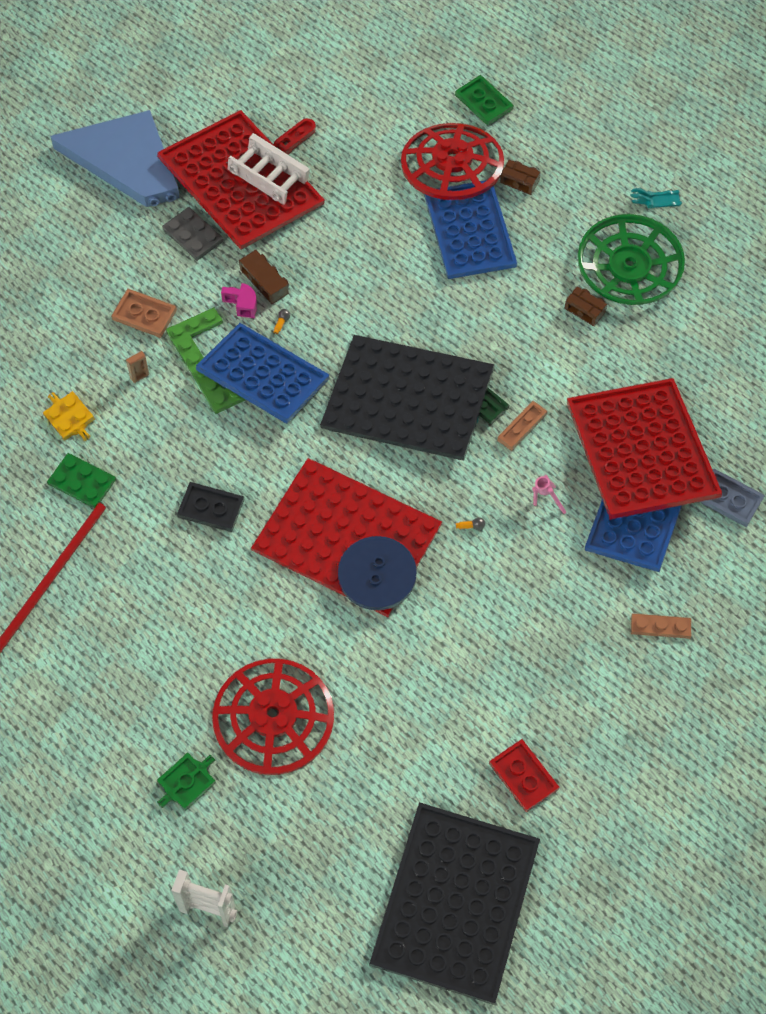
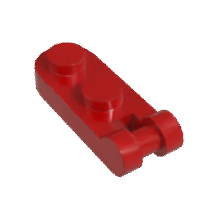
(295, 135)

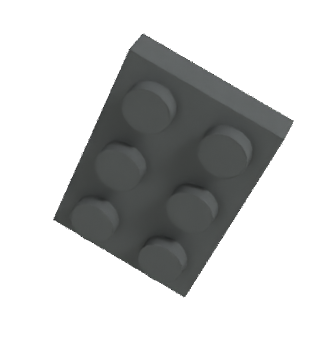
(192, 233)

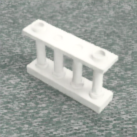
(274, 156)
(194, 896)

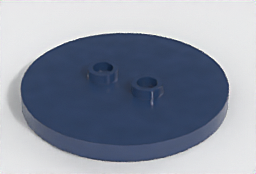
(377, 573)

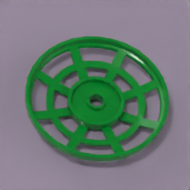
(633, 253)

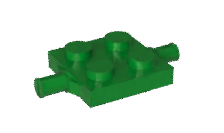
(186, 781)

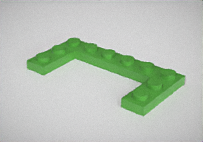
(181, 337)

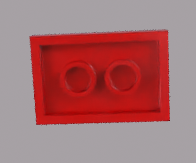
(524, 775)

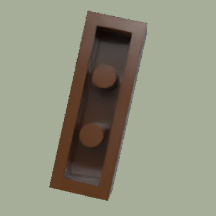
(264, 276)

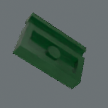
(492, 407)

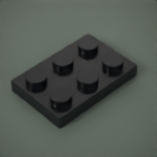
(210, 507)

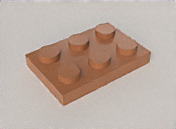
(144, 313)

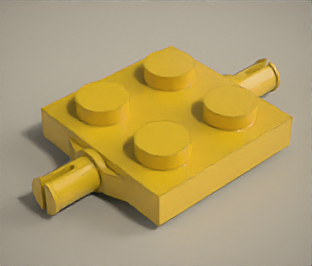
(69, 416)

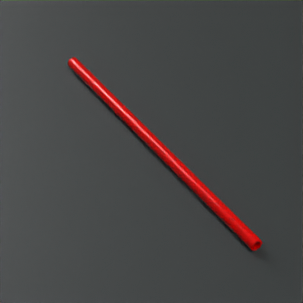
(51, 575)

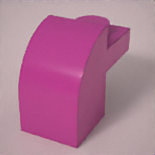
(243, 297)

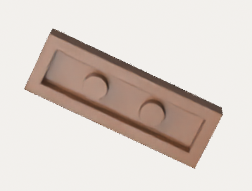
(522, 425)
(661, 626)

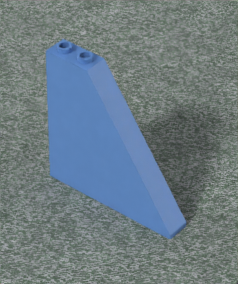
(123, 156)

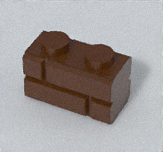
(520, 177)
(585, 306)

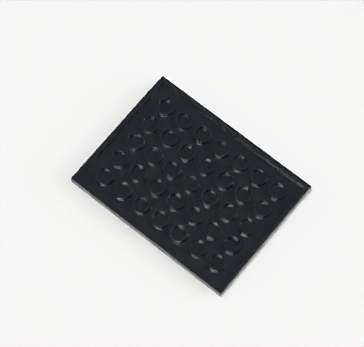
(408, 397)
(455, 903)

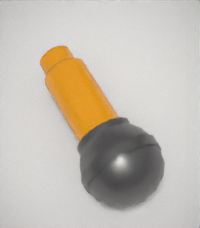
(283, 316)
(478, 524)

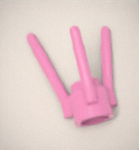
(544, 486)

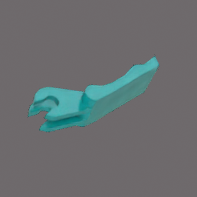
(656, 199)

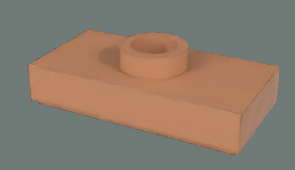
(137, 367)

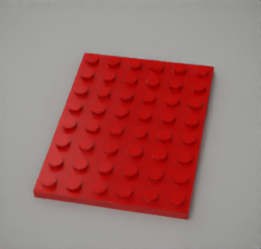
(232, 202)
(643, 448)
(328, 514)

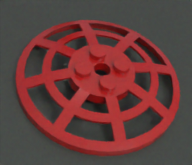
(450, 164)
(273, 726)

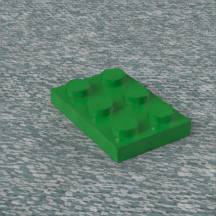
(484, 100)
(81, 480)

